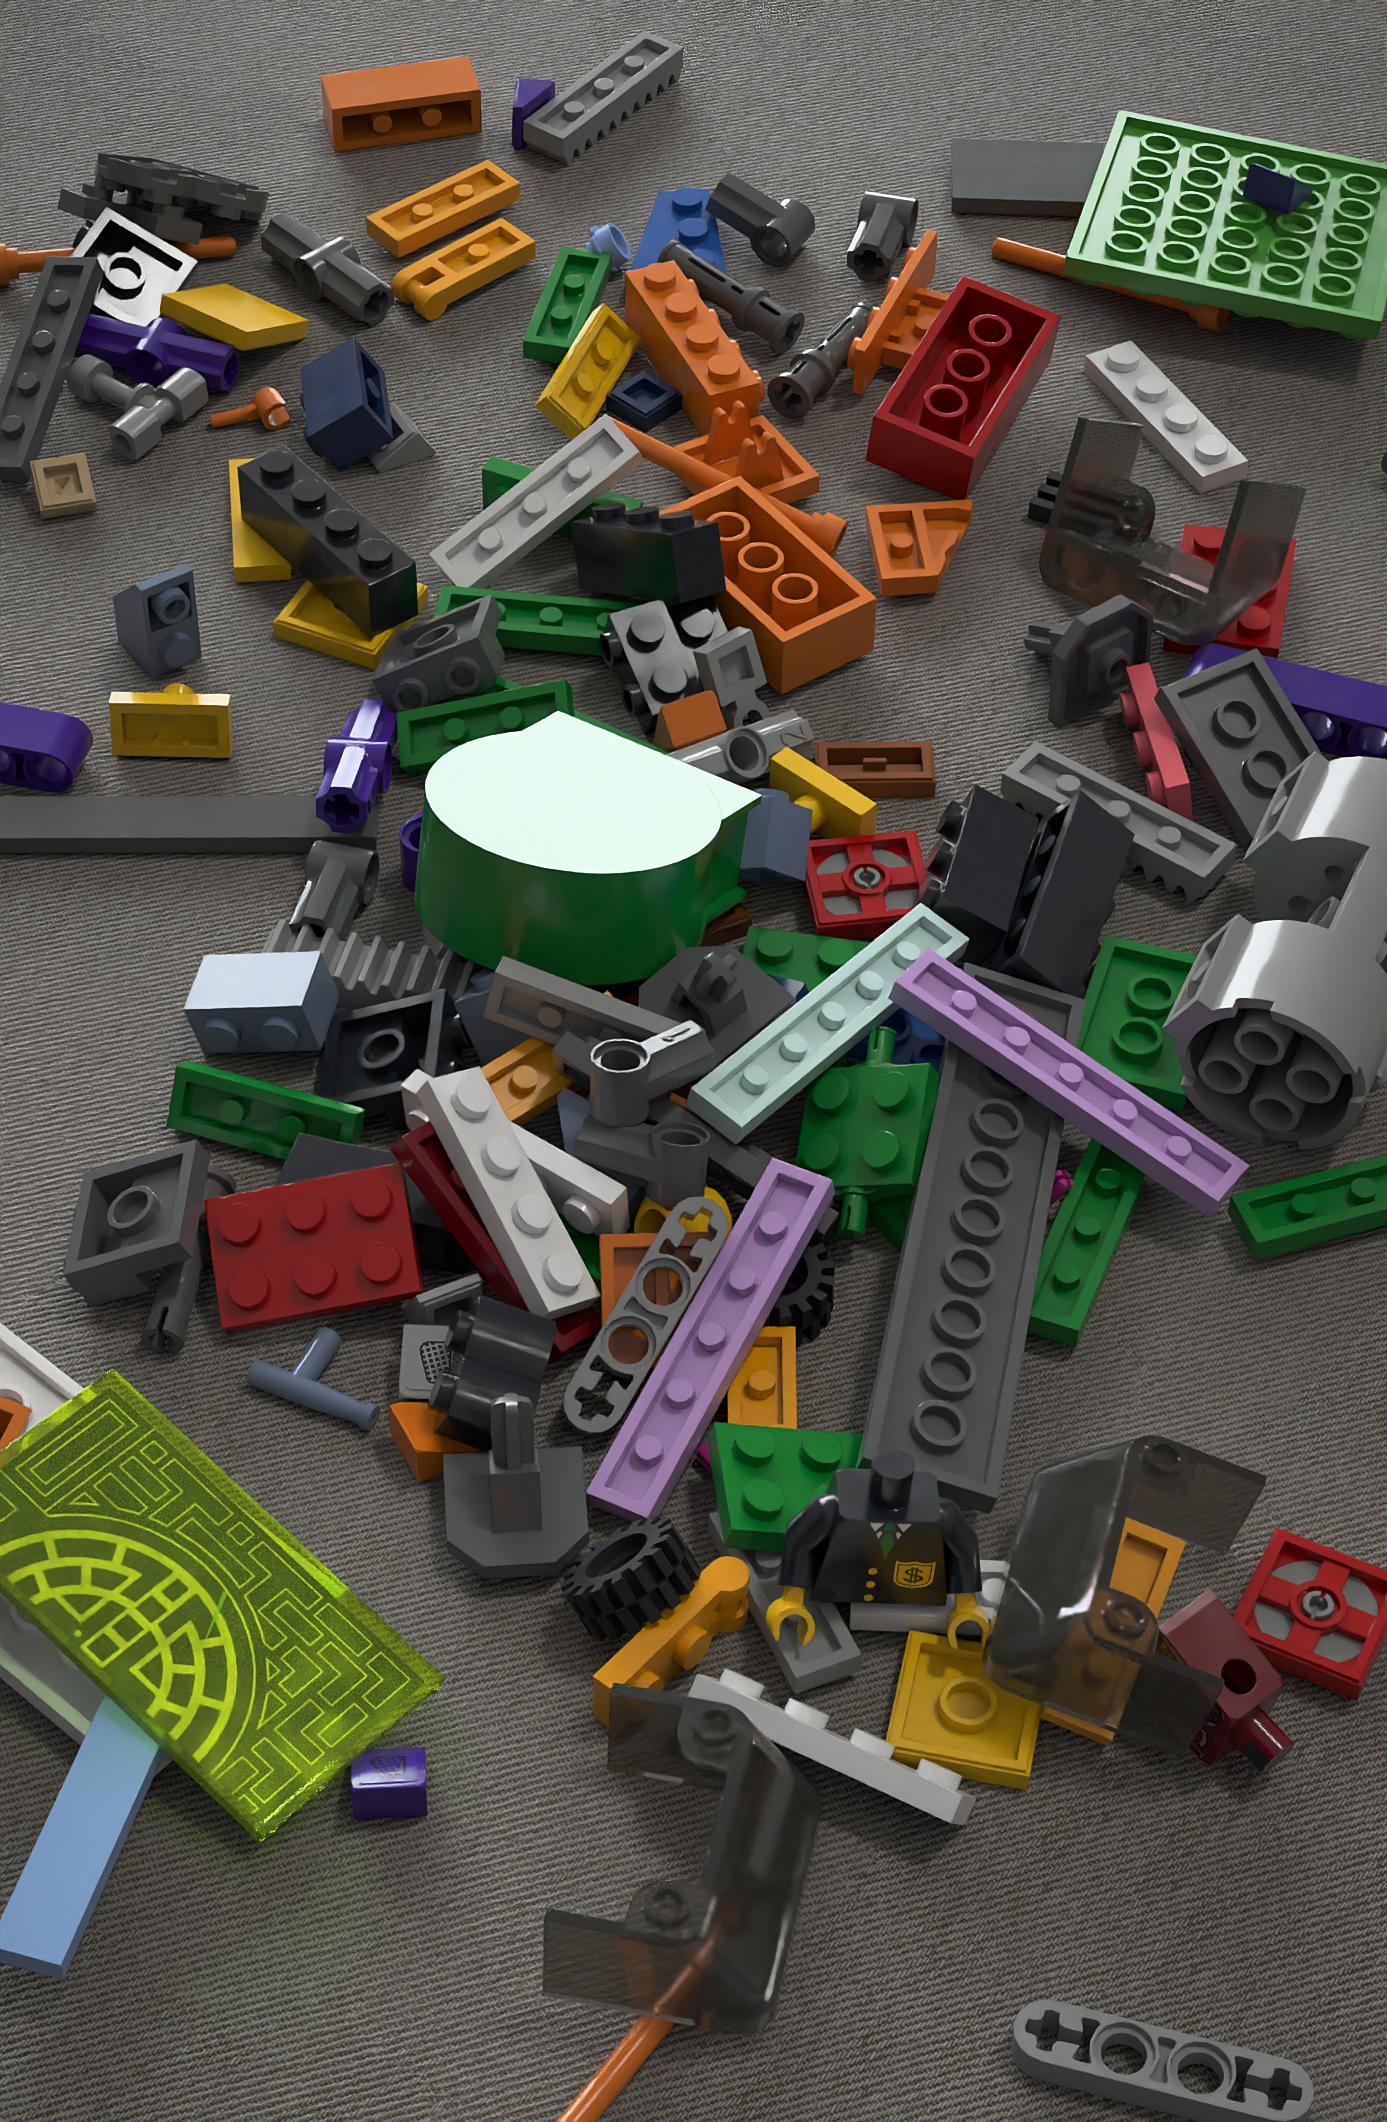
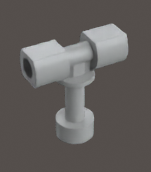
(144, 406)

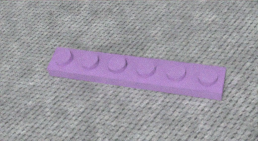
(1068, 1082)
(711, 1343)

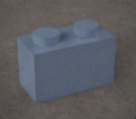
(262, 1002)

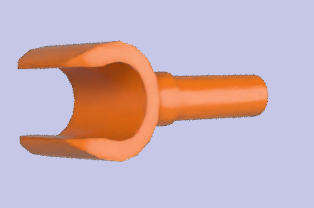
(266, 405)

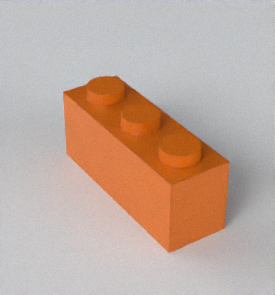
(401, 103)

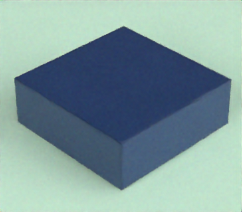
(644, 401)

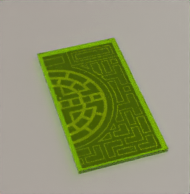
(196, 1606)

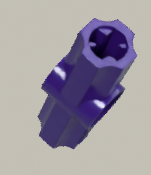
(158, 351)
(357, 766)

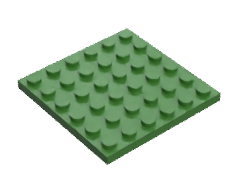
(1176, 225)

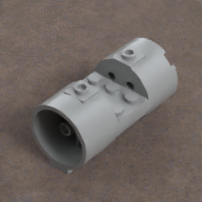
(1291, 1012)

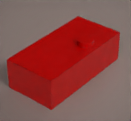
(962, 388)

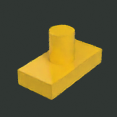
(171, 723)
(835, 805)

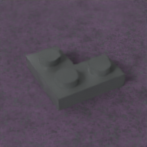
(156, 218)

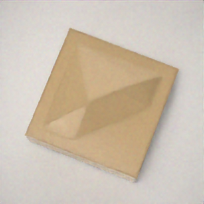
(63, 485)

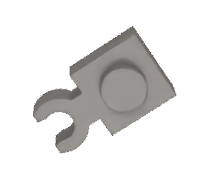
(733, 671)

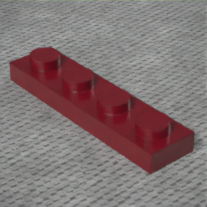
(437, 1179)

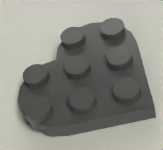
(177, 184)

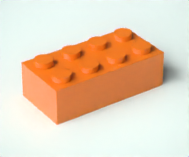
(783, 588)

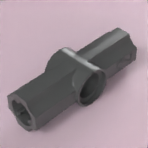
(327, 269)

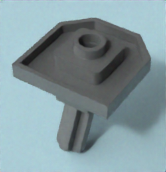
(1091, 655)
(718, 993)
(516, 1504)

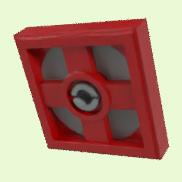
(862, 883)
(1316, 1613)

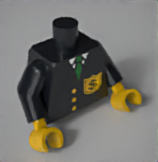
(883, 1542)

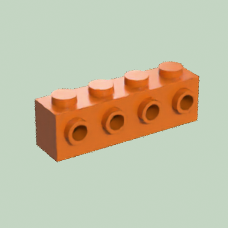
(688, 344)

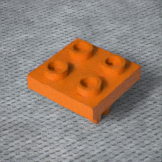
(755, 453)

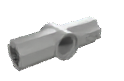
(747, 750)

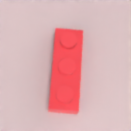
(1155, 742)

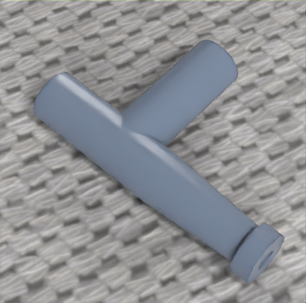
(301, 1385)

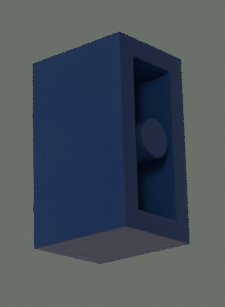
(345, 405)

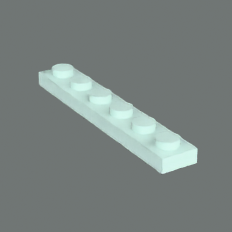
(819, 1027)

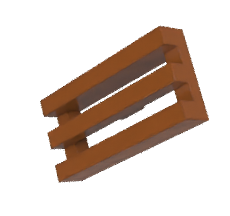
(880, 767)

